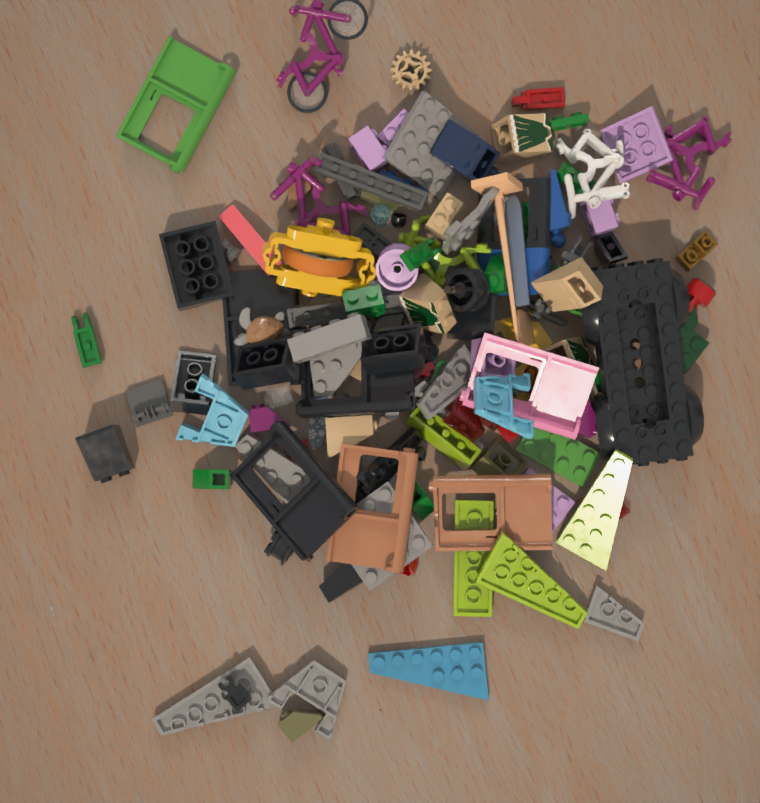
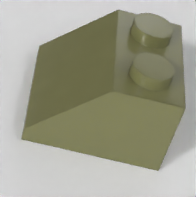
(499, 460)

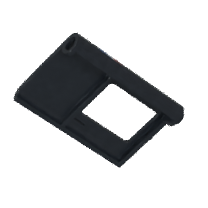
(264, 298)
(378, 395)

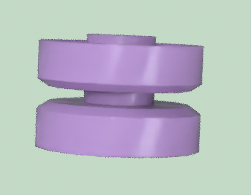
(390, 276)

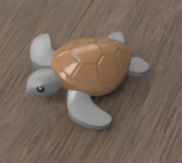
(261, 328)

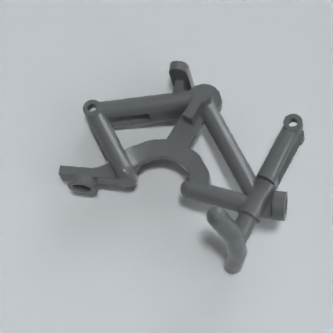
(540, 308)

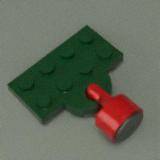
(690, 342)

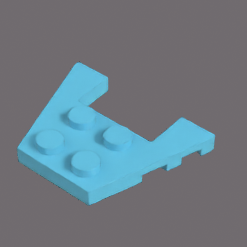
(495, 401)
(223, 419)

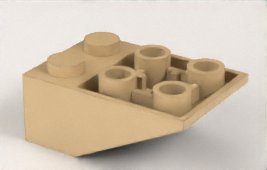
(569, 286)

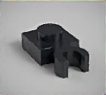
(237, 695)

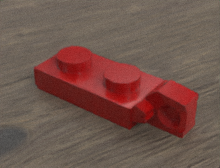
(540, 99)

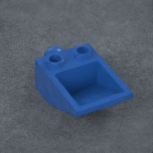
(558, 215)

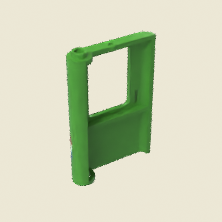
(188, 80)

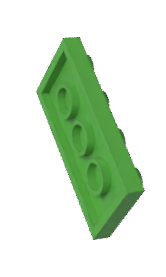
(560, 454)

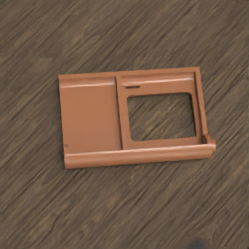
(522, 511)
(373, 536)

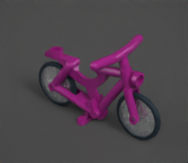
(346, 21)

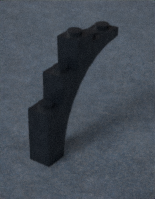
(345, 577)

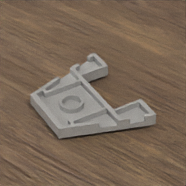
(465, 229)
(318, 687)

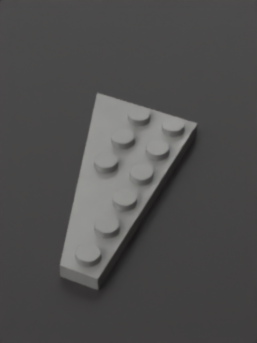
(276, 469)
(209, 701)

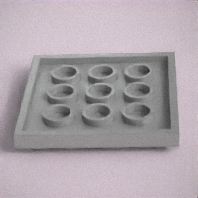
(414, 141)
(417, 544)

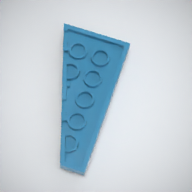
(444, 667)

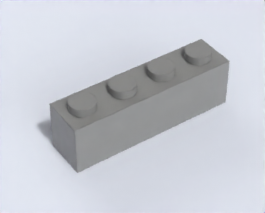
(329, 338)

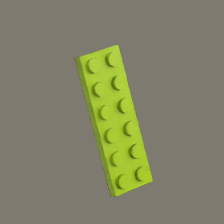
(469, 596)

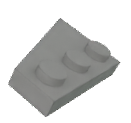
(612, 616)

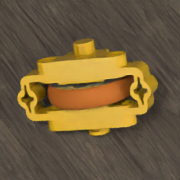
(318, 259)

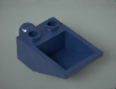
(465, 153)

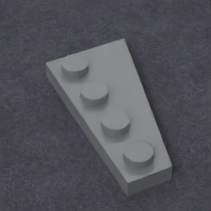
(447, 384)

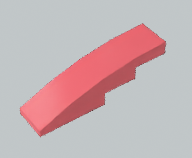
(245, 234)

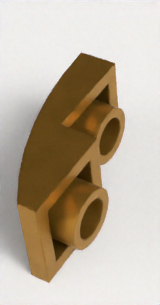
(696, 251)

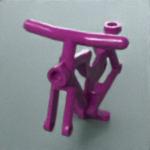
(674, 141)
(298, 172)

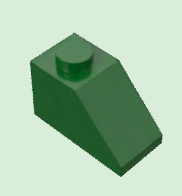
(496, 275)
(421, 503)

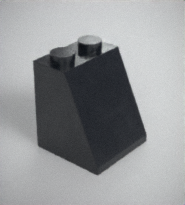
(474, 324)
(105, 453)

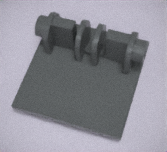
(148, 403)

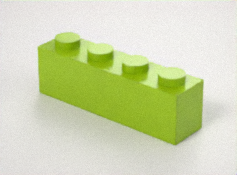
(444, 438)

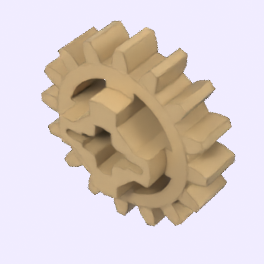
(417, 67)

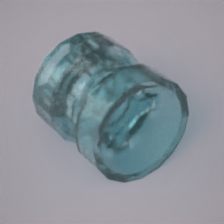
(380, 215)

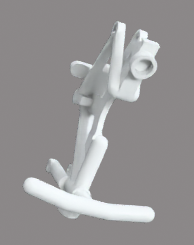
(611, 160)

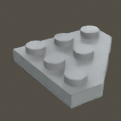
(333, 368)

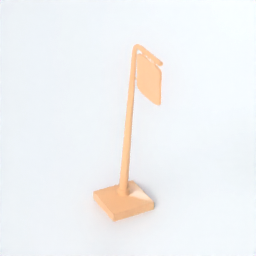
(507, 184)

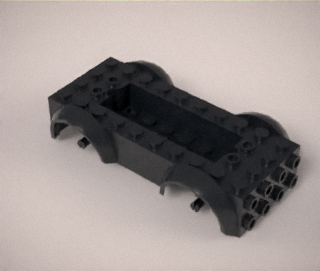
(665, 414)

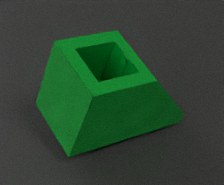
(211, 479)

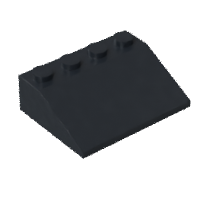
(196, 265)

